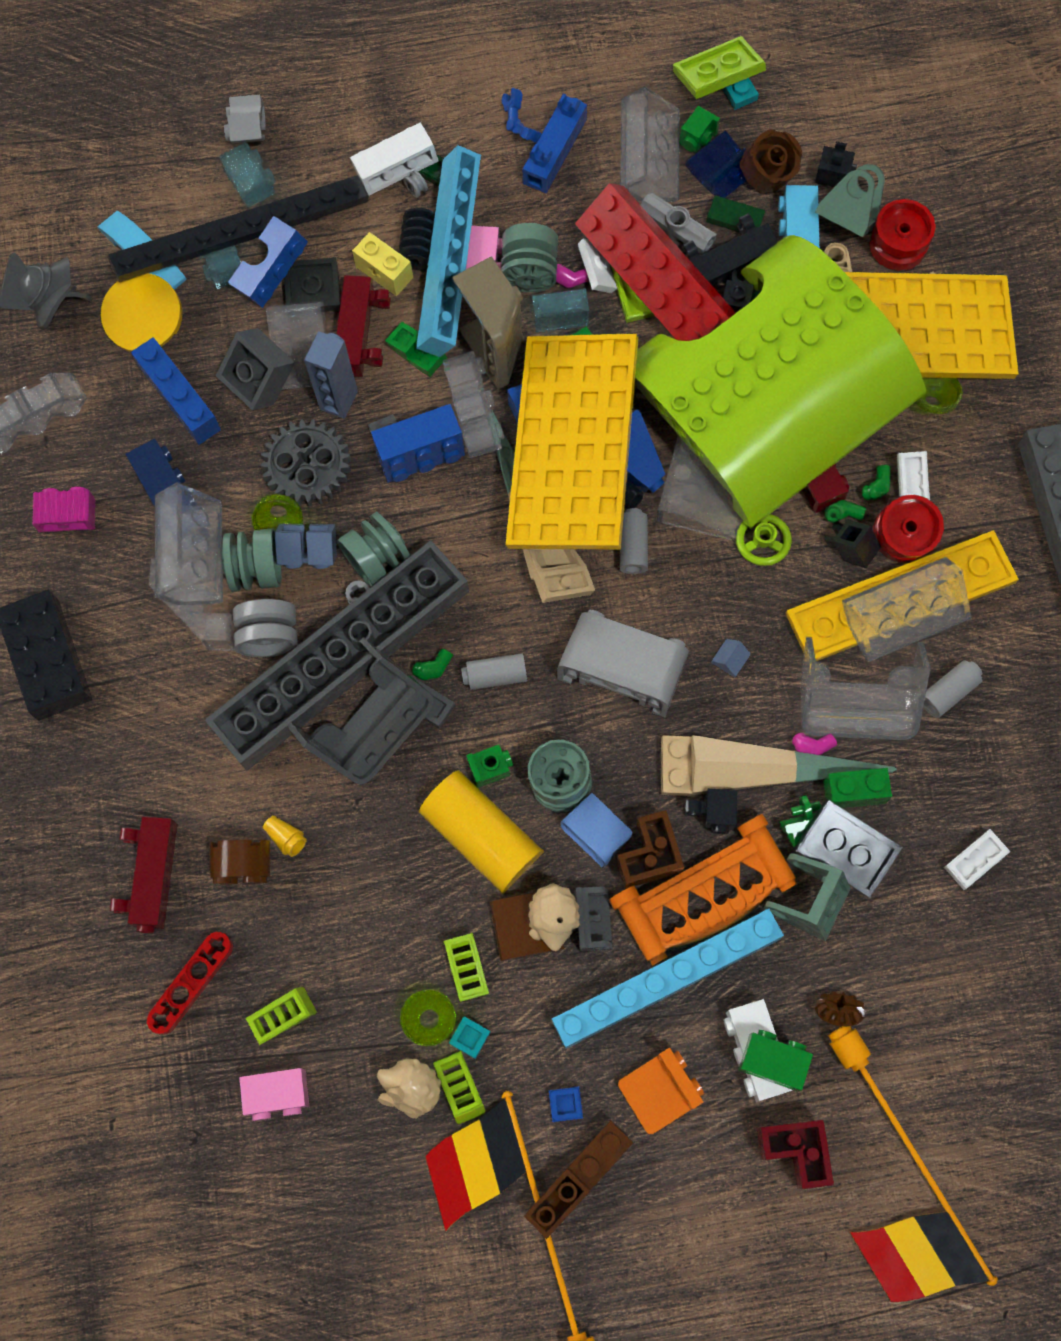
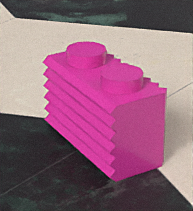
(63, 510)

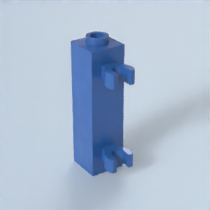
(554, 143)

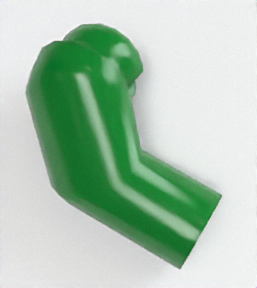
(880, 486)
(843, 509)
(433, 669)

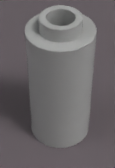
(634, 542)
(494, 671)
(952, 688)

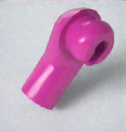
(569, 278)
(812, 746)

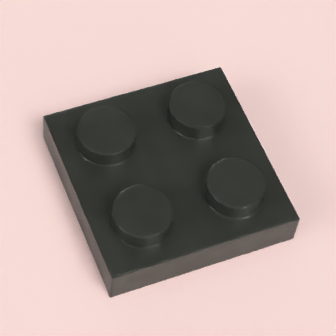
(314, 282)

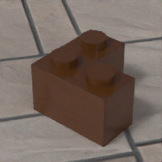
(659, 854)

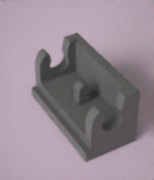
(594, 919)

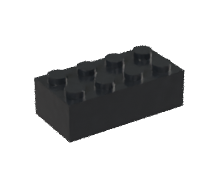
(43, 655)

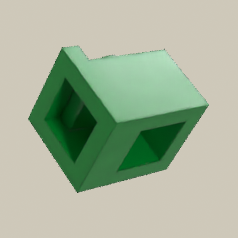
(699, 129)
(486, 775)

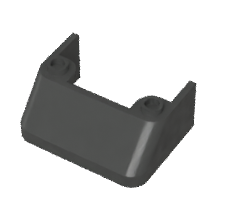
(376, 727)

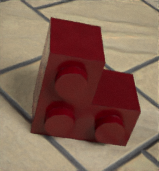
(806, 1145)

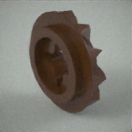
(850, 1014)

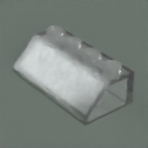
(649, 146)
(188, 547)
(908, 608)

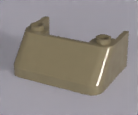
(498, 326)

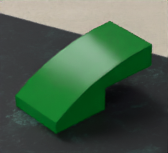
(404, 342)

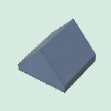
(731, 657)

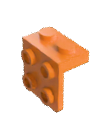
(661, 1091)

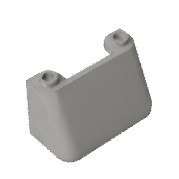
(623, 660)

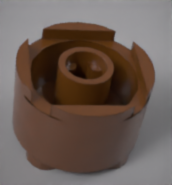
(771, 160)
(239, 860)

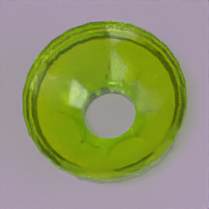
(946, 390)
(264, 519)
(416, 1006)

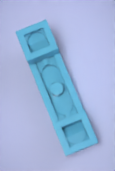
(126, 234)

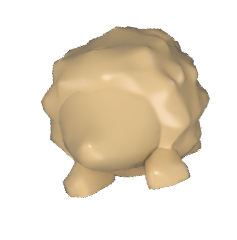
(553, 915)
(410, 1087)

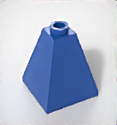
(643, 461)

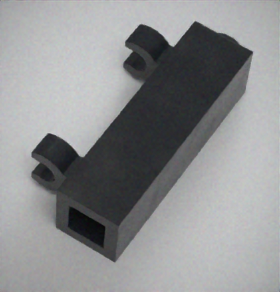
(734, 255)

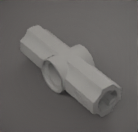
(666, 214)

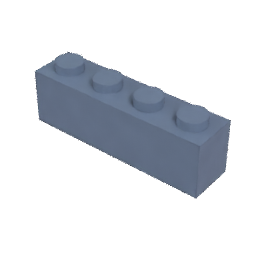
(331, 374)

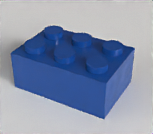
(419, 443)

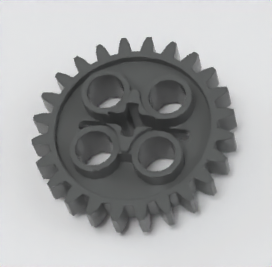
(287, 449)

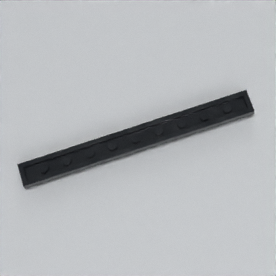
(236, 228)

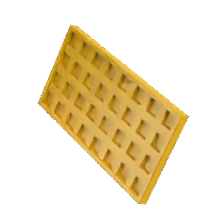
(948, 321)
(572, 442)

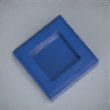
(565, 1104)

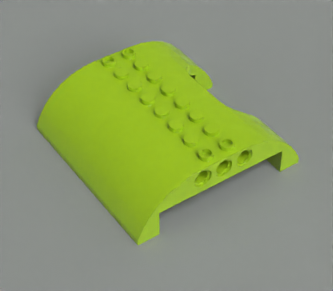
(783, 379)

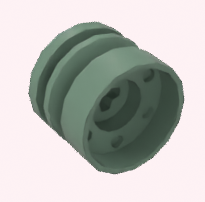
(530, 256)
(374, 549)
(251, 560)
(555, 760)

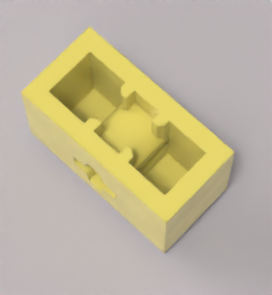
(382, 264)

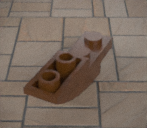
(578, 1179)

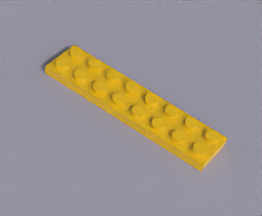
(824, 619)

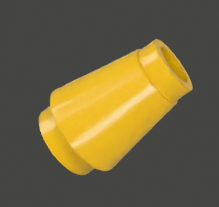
(285, 836)

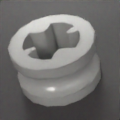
(415, 183)
(356, 585)

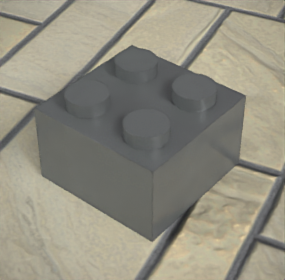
(255, 369)

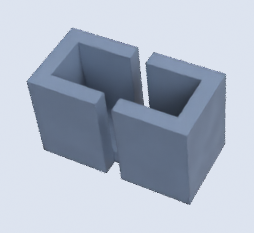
(292, 545)

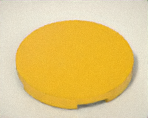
(141, 310)

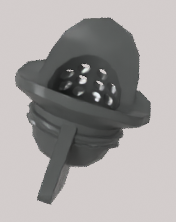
(38, 288)

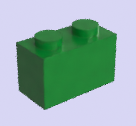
(858, 787)
(776, 1061)

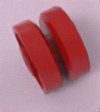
(902, 234)
(920, 517)

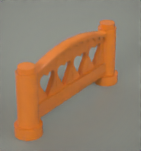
(644, 912)

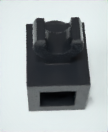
(835, 164)
(738, 292)
(854, 543)
(718, 809)

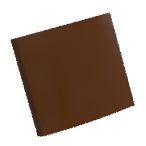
(513, 928)

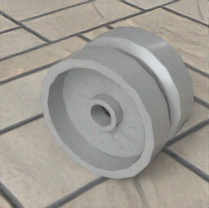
(264, 628)

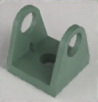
(851, 205)
(827, 903)

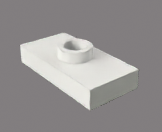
(597, 268)
(913, 474)
(977, 859)

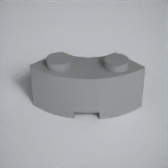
(245, 119)

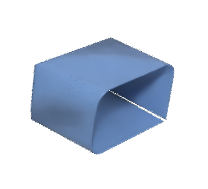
(596, 830)

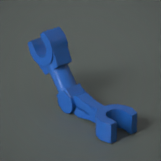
(511, 105)

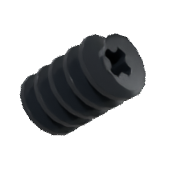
(417, 237)

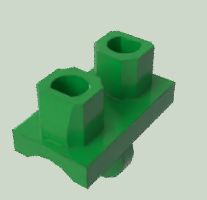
(797, 826)

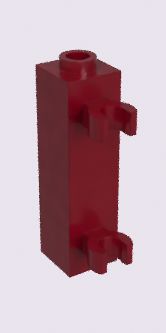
(354, 320)
(151, 873)

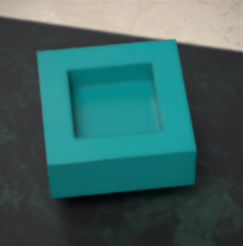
(741, 93)
(469, 1037)

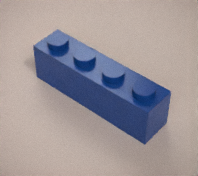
(176, 391)

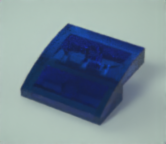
(718, 166)

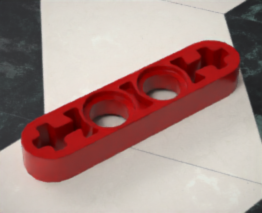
(186, 979)

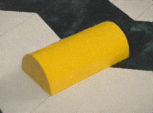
(480, 830)

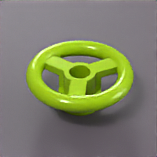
(770, 531)

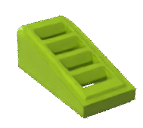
(459, 942)
(303, 1002)
(470, 1111)

